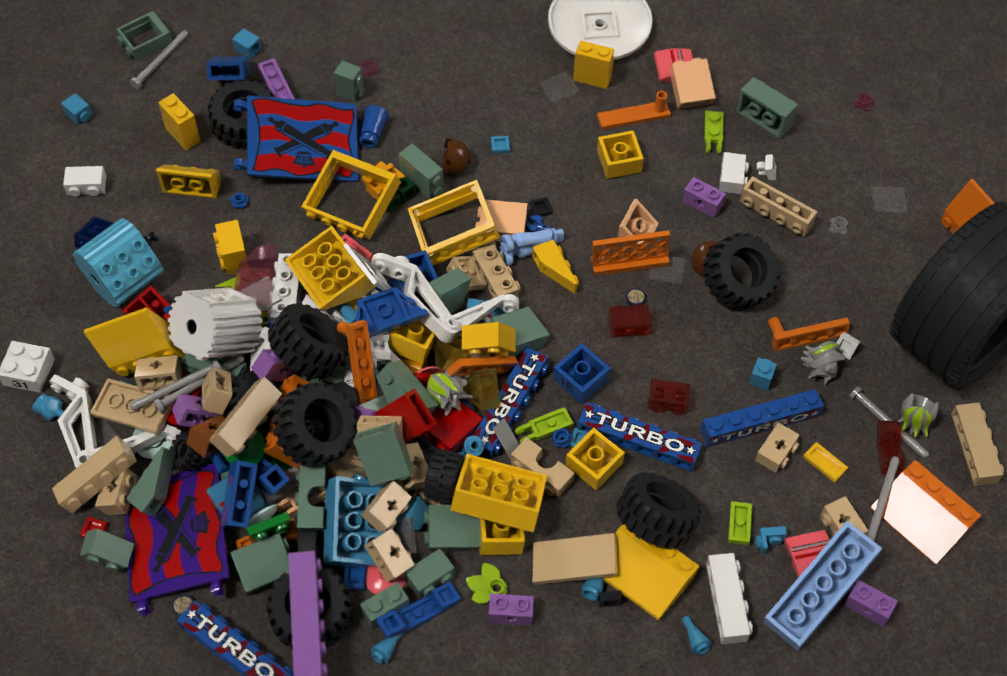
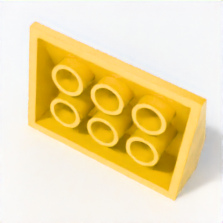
(329, 271)
(132, 338)
(499, 493)
(650, 574)

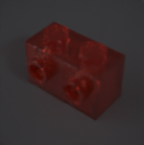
(629, 320)
(668, 396)

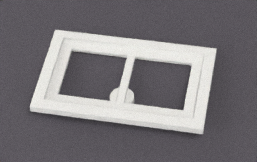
(379, 280)

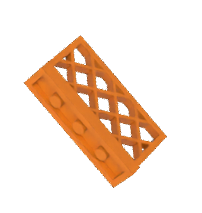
(637, 259)

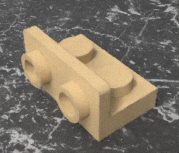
(469, 266)

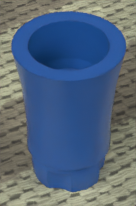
(373, 124)

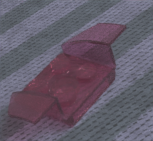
(256, 266)

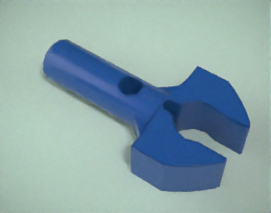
(539, 225)

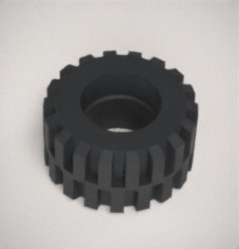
(443, 476)

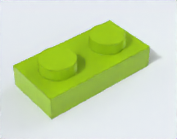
(739, 523)

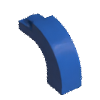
(269, 476)

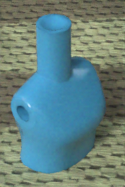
(48, 407)

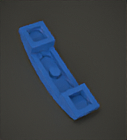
(420, 612)

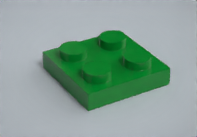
(270, 527)

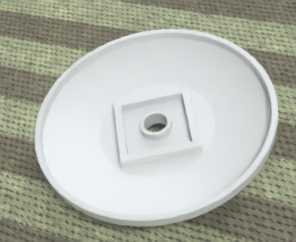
(624, 21)

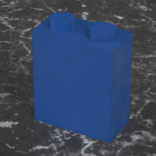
(228, 68)

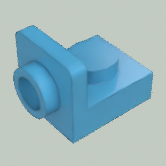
(769, 535)

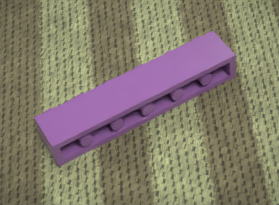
(306, 614)

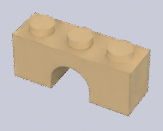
(558, 476)

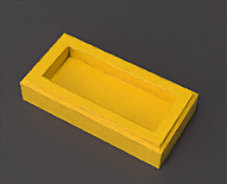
(825, 462)

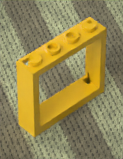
(324, 179)
(459, 243)

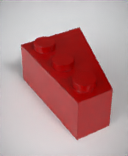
(152, 300)

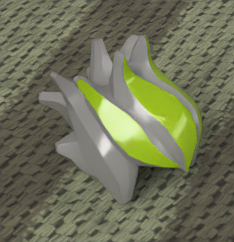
(822, 360)
(447, 390)
(918, 413)

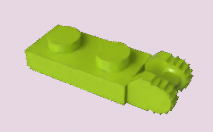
(713, 130)
(545, 425)

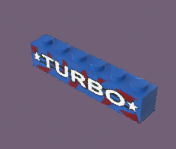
(513, 397)
(761, 418)
(641, 437)
(229, 643)

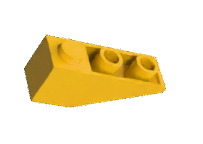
(551, 263)

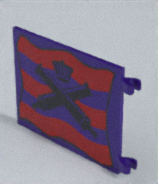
(180, 543)

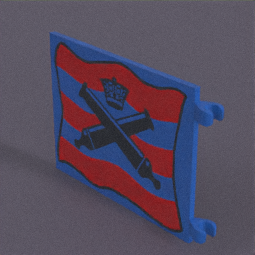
(297, 137)

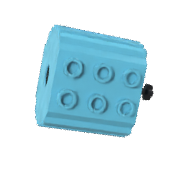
(119, 261)

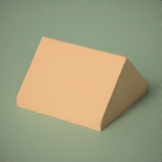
(637, 221)

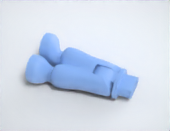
(522, 243)

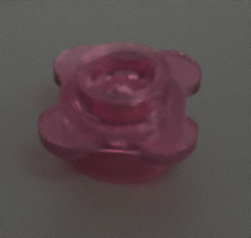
(864, 101)

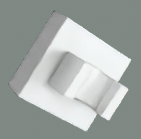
(768, 167)
(848, 345)

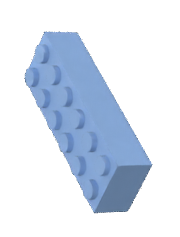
(822, 585)

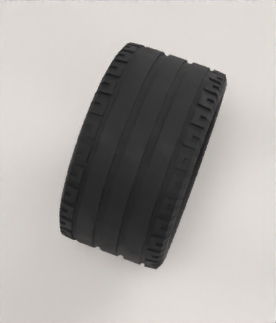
(959, 302)

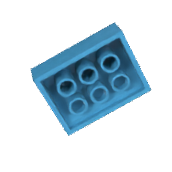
(344, 526)

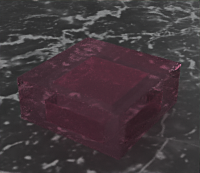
(369, 67)

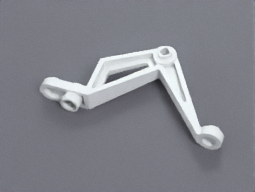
(446, 326)
(82, 405)

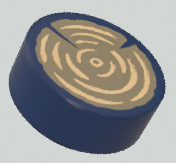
(635, 296)
(181, 603)

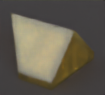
(448, 353)
(484, 389)

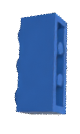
(239, 495)

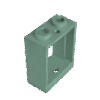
(138, 26)

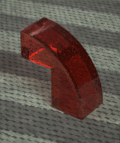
(888, 445)

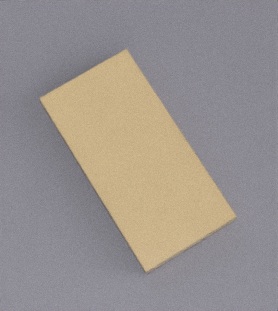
(114, 407)
(575, 558)

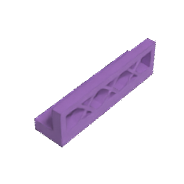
(275, 79)

